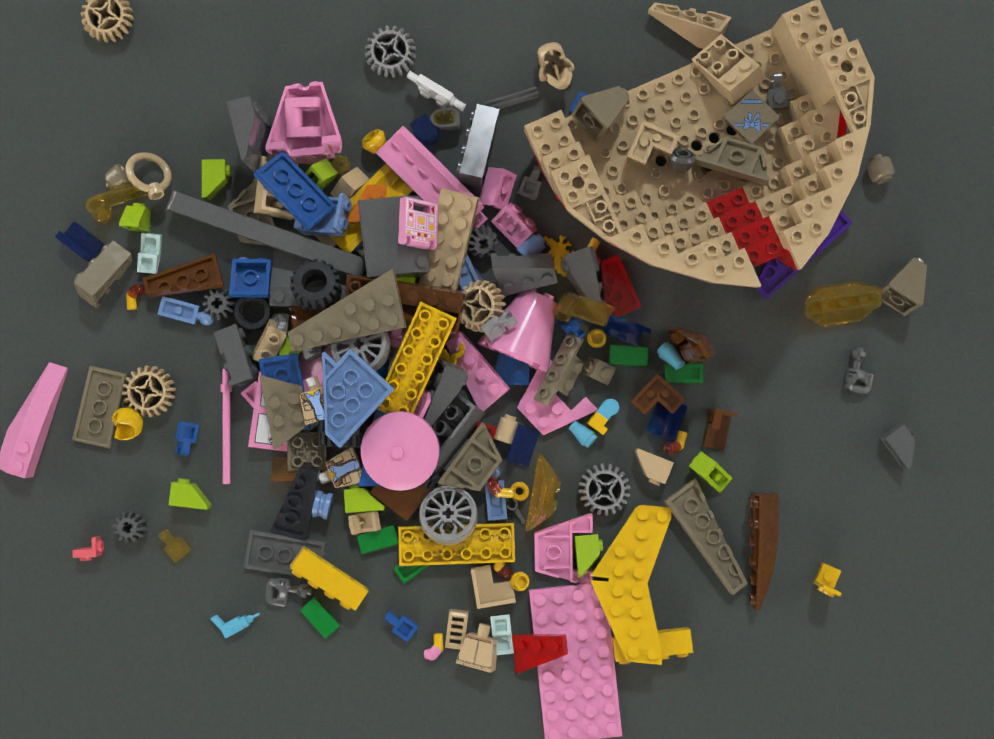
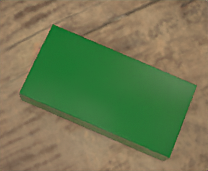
(628, 355)
(686, 374)
(377, 539)
(320, 617)

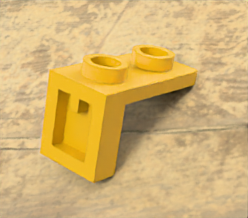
(827, 579)

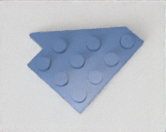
(350, 394)

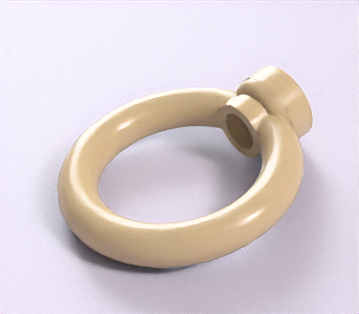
(154, 189)

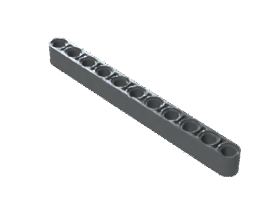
(265, 233)

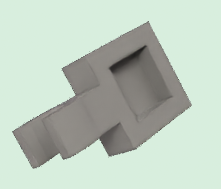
(496, 326)

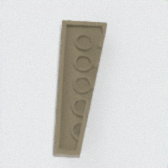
(698, 521)

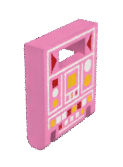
(417, 227)

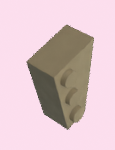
(102, 273)

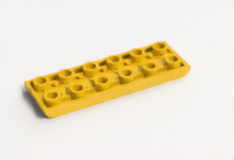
(395, 188)
(417, 358)
(485, 545)

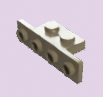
(562, 371)

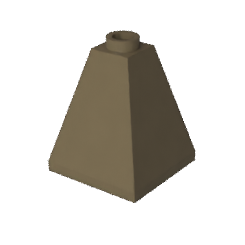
(599, 110)
(906, 287)

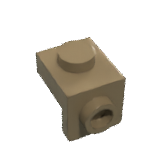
(598, 370)

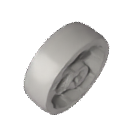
(365, 349)
(452, 538)

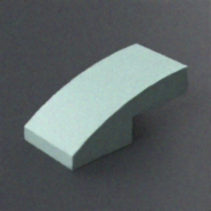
(150, 253)
(502, 632)

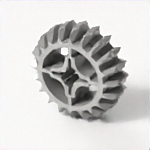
(384, 47)
(615, 501)

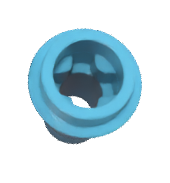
(670, 355)
(583, 434)

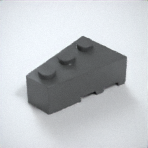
(523, 273)
(237, 355)

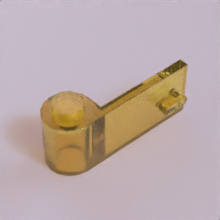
(100, 205)
(582, 308)

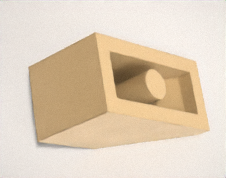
(654, 467)

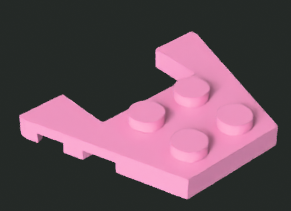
(554, 416)
(555, 551)

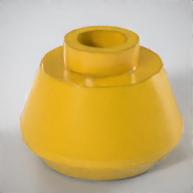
(374, 141)

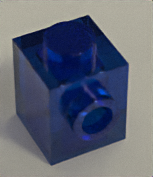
(424, 130)

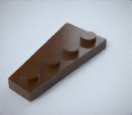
(188, 277)

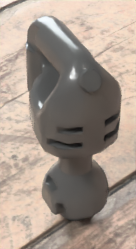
(855, 374)
(284, 587)

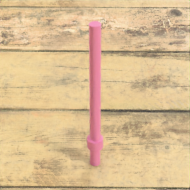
(226, 389)

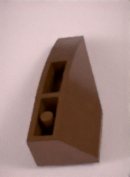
(411, 294)
(692, 344)
(764, 543)

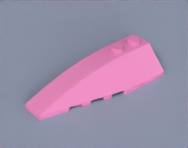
(31, 424)

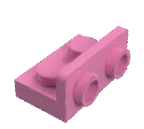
(514, 224)

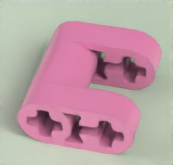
(294, 117)

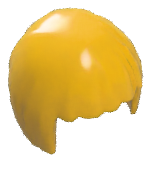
(128, 423)

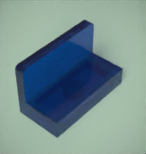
(81, 241)
(625, 330)
(664, 423)
(523, 445)

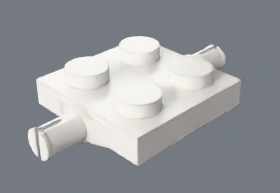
(431, 89)

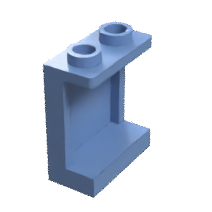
(334, 223)

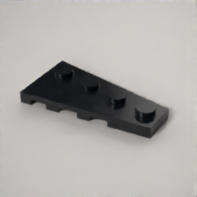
(296, 512)

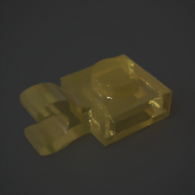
(176, 547)

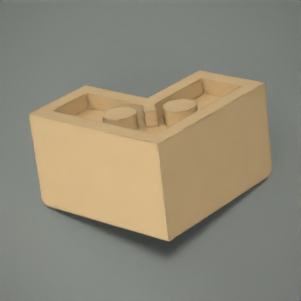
(648, 138)
(490, 593)

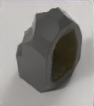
(446, 118)

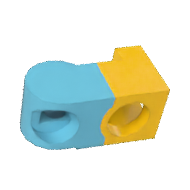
(603, 413)

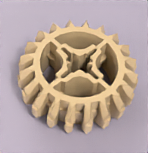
(104, 31)
(475, 320)
(150, 384)

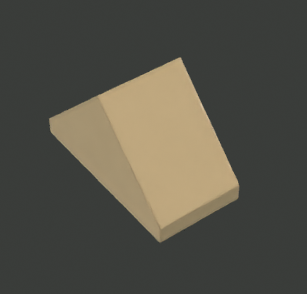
(350, 183)

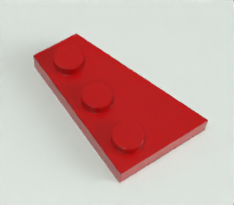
(617, 287)
(537, 649)

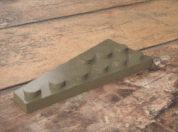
(363, 313)

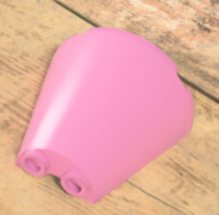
(306, 149)
(533, 333)

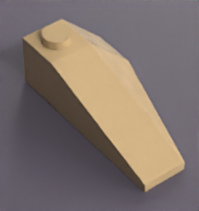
(695, 27)

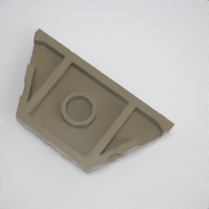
(736, 159)
(245, 206)
(282, 409)
(474, 462)

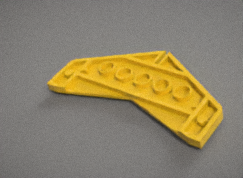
(626, 593)

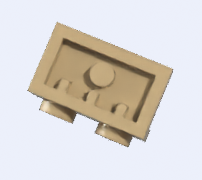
(269, 341)

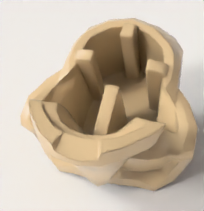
(554, 66)

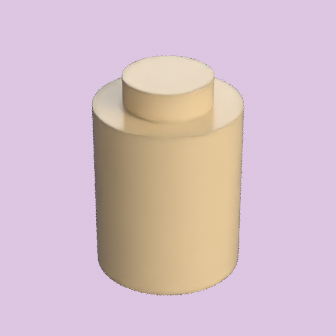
(506, 429)

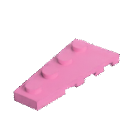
(482, 379)

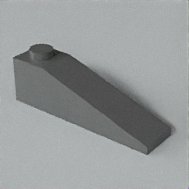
(581, 272)
(445, 385)

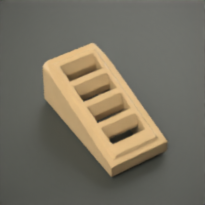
(459, 614)

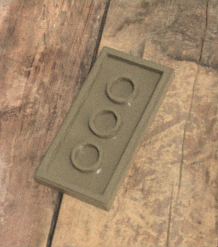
(99, 402)

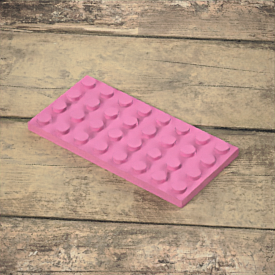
(580, 687)

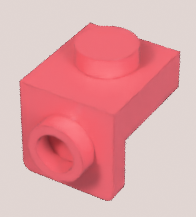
(86, 554)

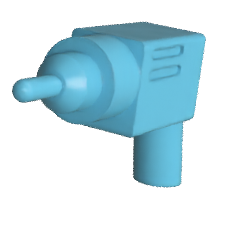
(234, 625)

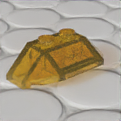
(842, 302)
(542, 494)

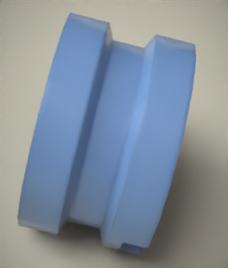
(322, 505)

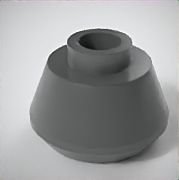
(681, 160)

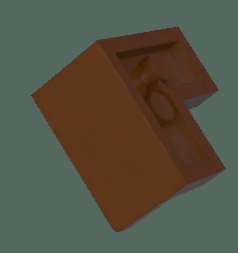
(657, 391)
(717, 428)

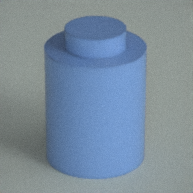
(532, 245)

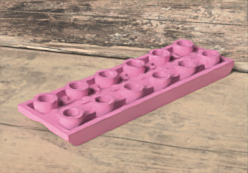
(419, 167)

